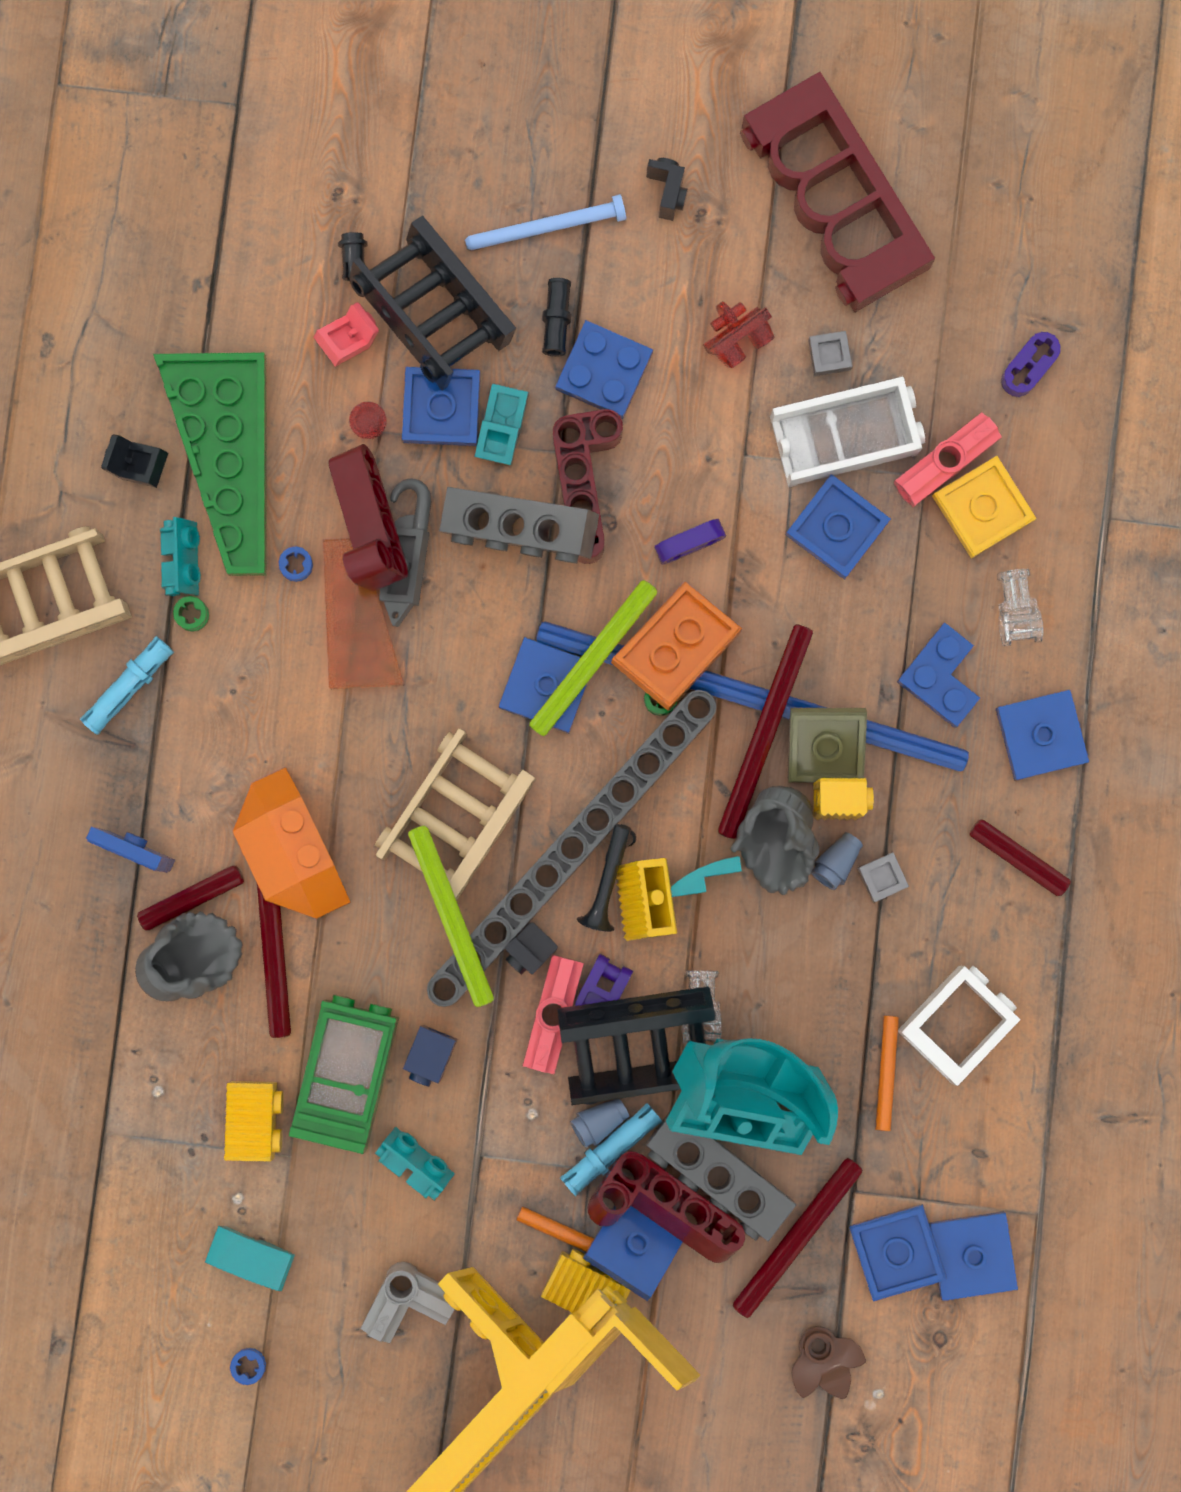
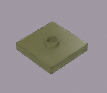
(826, 743)

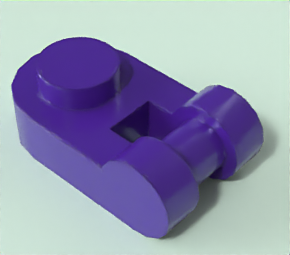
(593, 994)

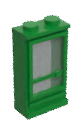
(344, 1074)

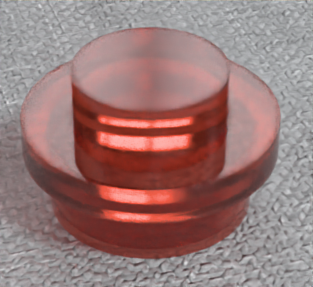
(368, 420)

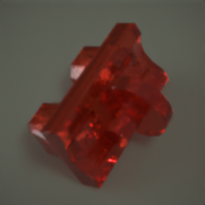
(752, 324)

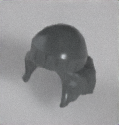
(778, 839)
(189, 957)

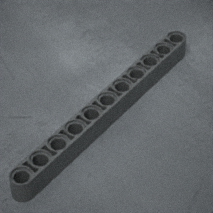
(577, 829)

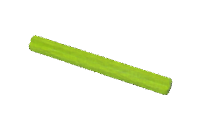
(593, 658)
(451, 916)

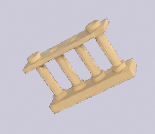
(70, 621)
(492, 818)

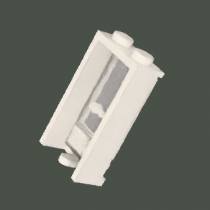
(847, 431)

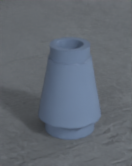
(837, 861)
(598, 1121)

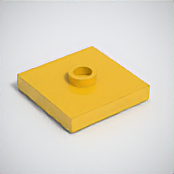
(984, 507)

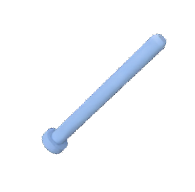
(548, 224)

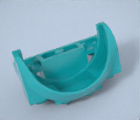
(734, 1092)

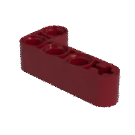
(579, 453)
(376, 550)
(667, 1214)

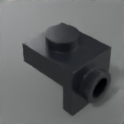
(674, 194)
(134, 461)
(530, 949)

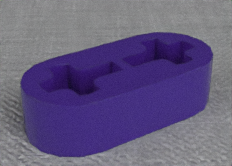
(1024, 359)
(690, 541)

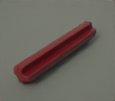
(1020, 857)
(190, 898)

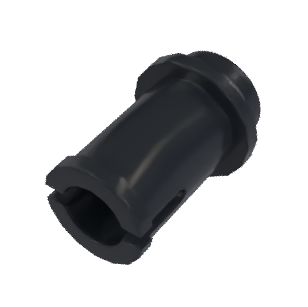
(352, 248)

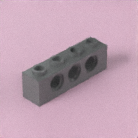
(464, 508)
(772, 1204)

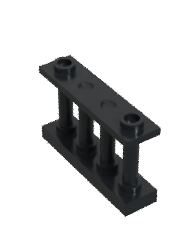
(446, 271)
(626, 1016)

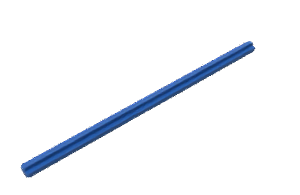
(755, 697)

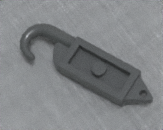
(414, 539)

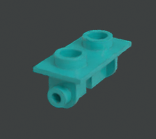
(181, 540)
(402, 1152)

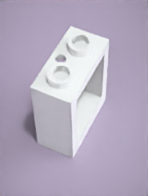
(931, 1052)

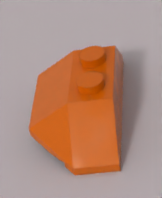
(287, 849)

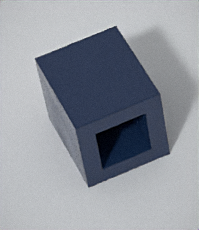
(429, 1056)

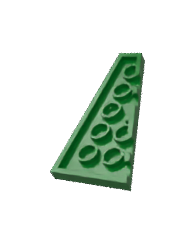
(223, 431)

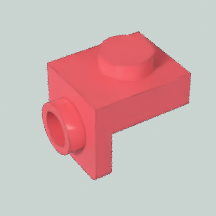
(347, 335)

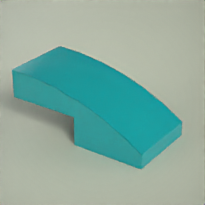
(501, 424)
(695, 883)
(250, 1258)

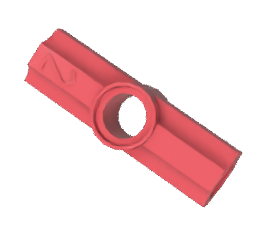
(963, 445)
(559, 989)

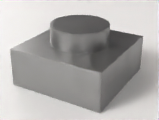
(830, 353)
(883, 877)

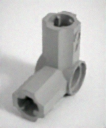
(392, 1304)

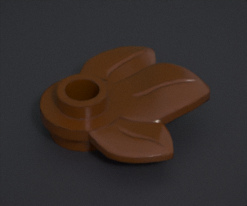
(828, 1367)

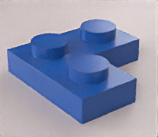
(931, 677)

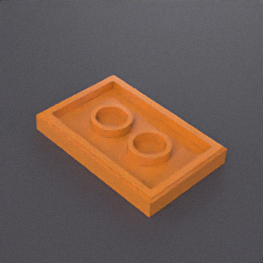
(676, 646)

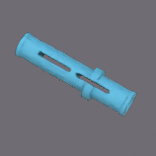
(132, 679)
(611, 1149)

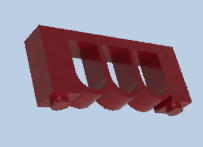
(794, 114)

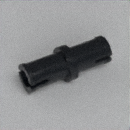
(556, 317)

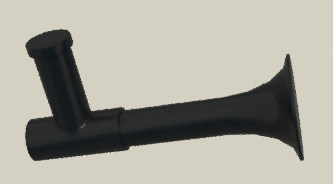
(598, 914)

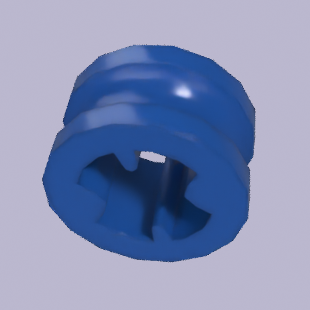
(284, 564)
(245, 1378)

